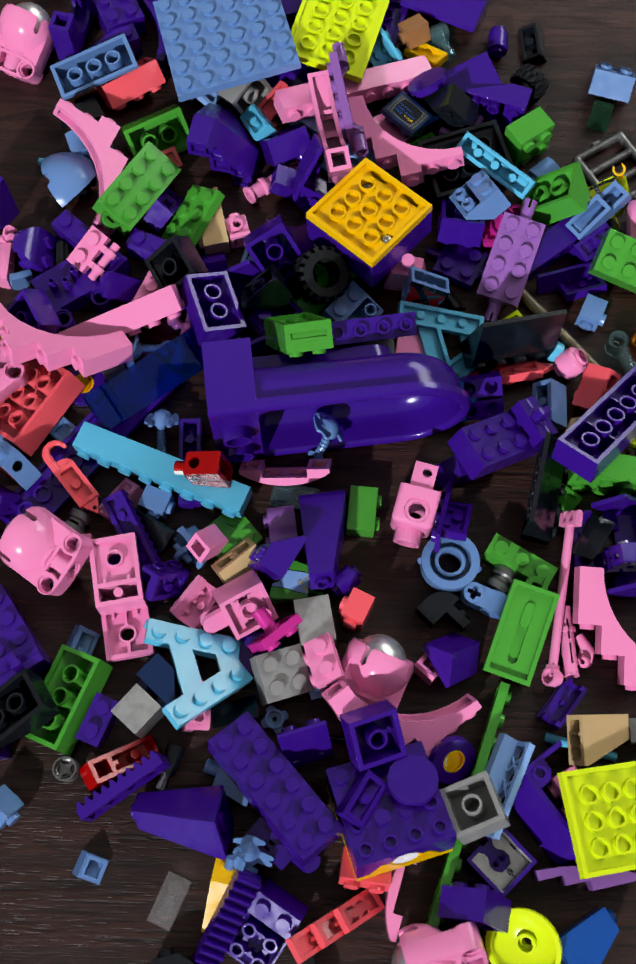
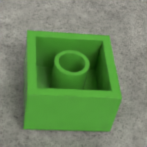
(528, 136)

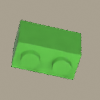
(362, 511)

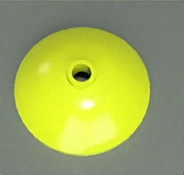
(511, 946)

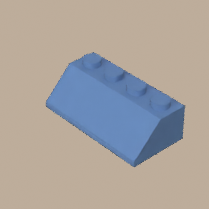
(94, 66)

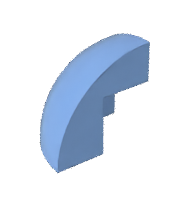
(67, 175)

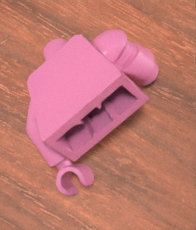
(7, 256)

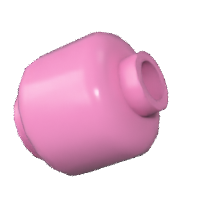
(570, 363)

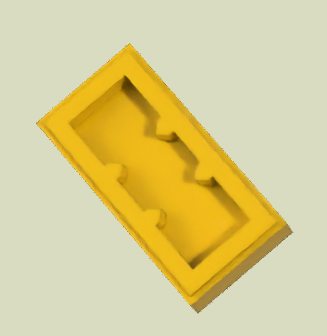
(434, 55)

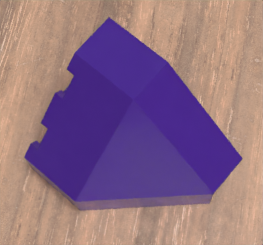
(225, 142)

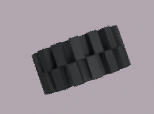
(533, 79)

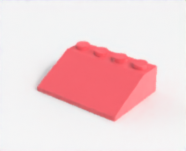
(37, 407)

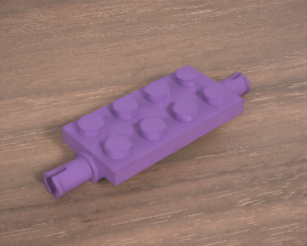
(351, 131)
(510, 260)

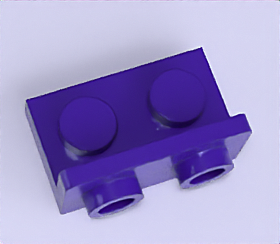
(166, 580)

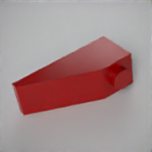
(107, 766)

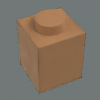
(414, 31)

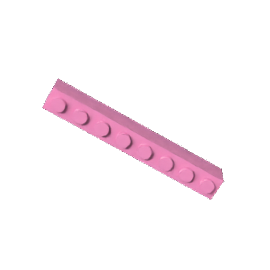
(377, 84)

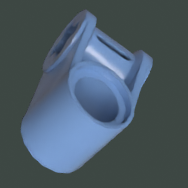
(486, 600)

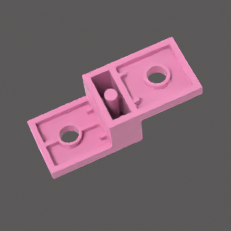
(120, 596)

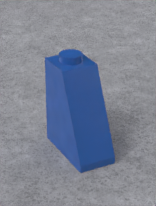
(589, 937)

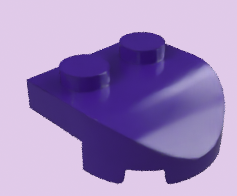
(35, 249)

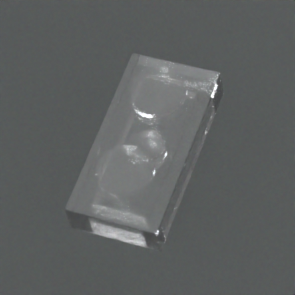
(169, 901)

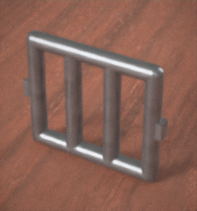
(598, 146)

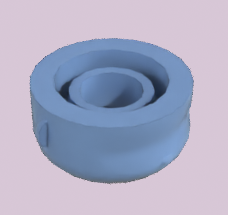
(450, 582)

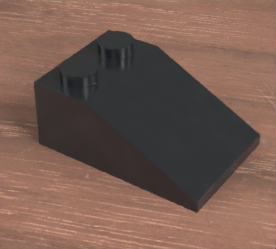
(24, 706)

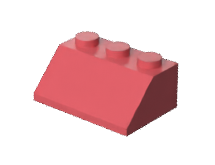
(132, 84)

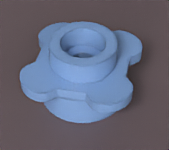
(272, 712)

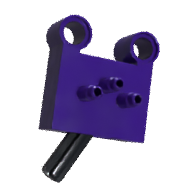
(69, 288)

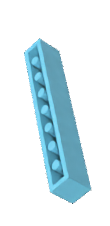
(156, 467)

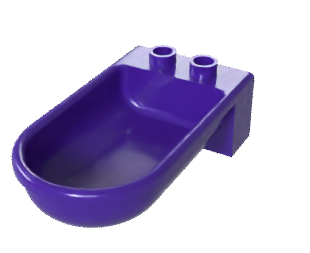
(376, 396)

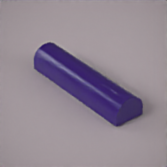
(189, 440)

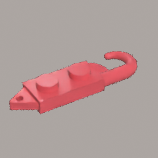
(521, 371)
(72, 478)

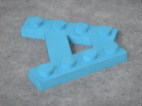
(433, 322)
(184, 645)

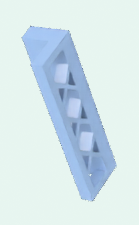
(503, 765)

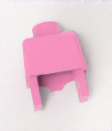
(415, 498)

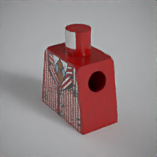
(205, 468)

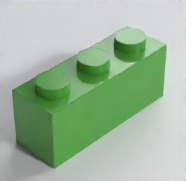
(518, 559)

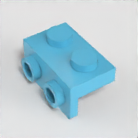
(384, 50)

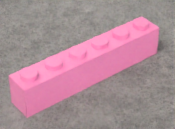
(133, 315)

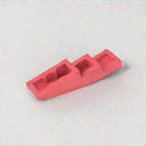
(334, 925)

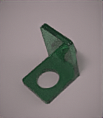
(600, 115)

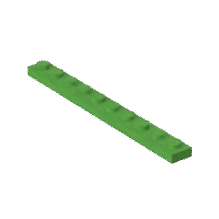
(452, 861)

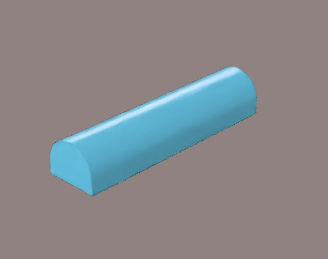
(496, 166)

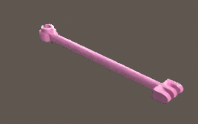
(569, 520)

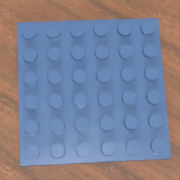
(224, 43)

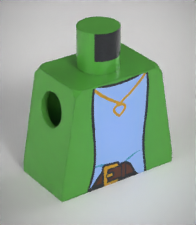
(293, 585)

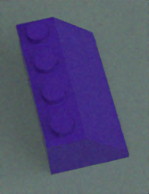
(459, 13)

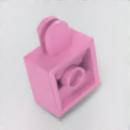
(236, 604)

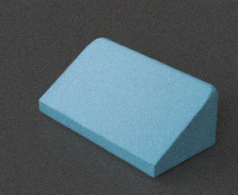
(257, 123)

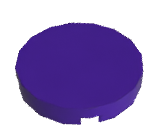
(427, 82)
(412, 780)

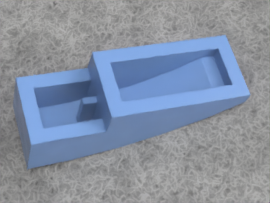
(599, 210)

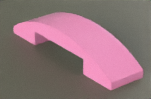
(285, 476)
(392, 919)

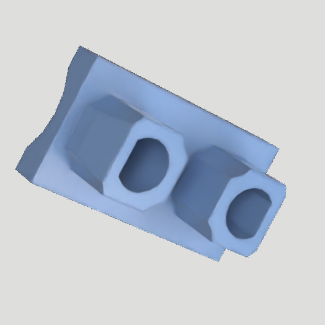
(182, 539)

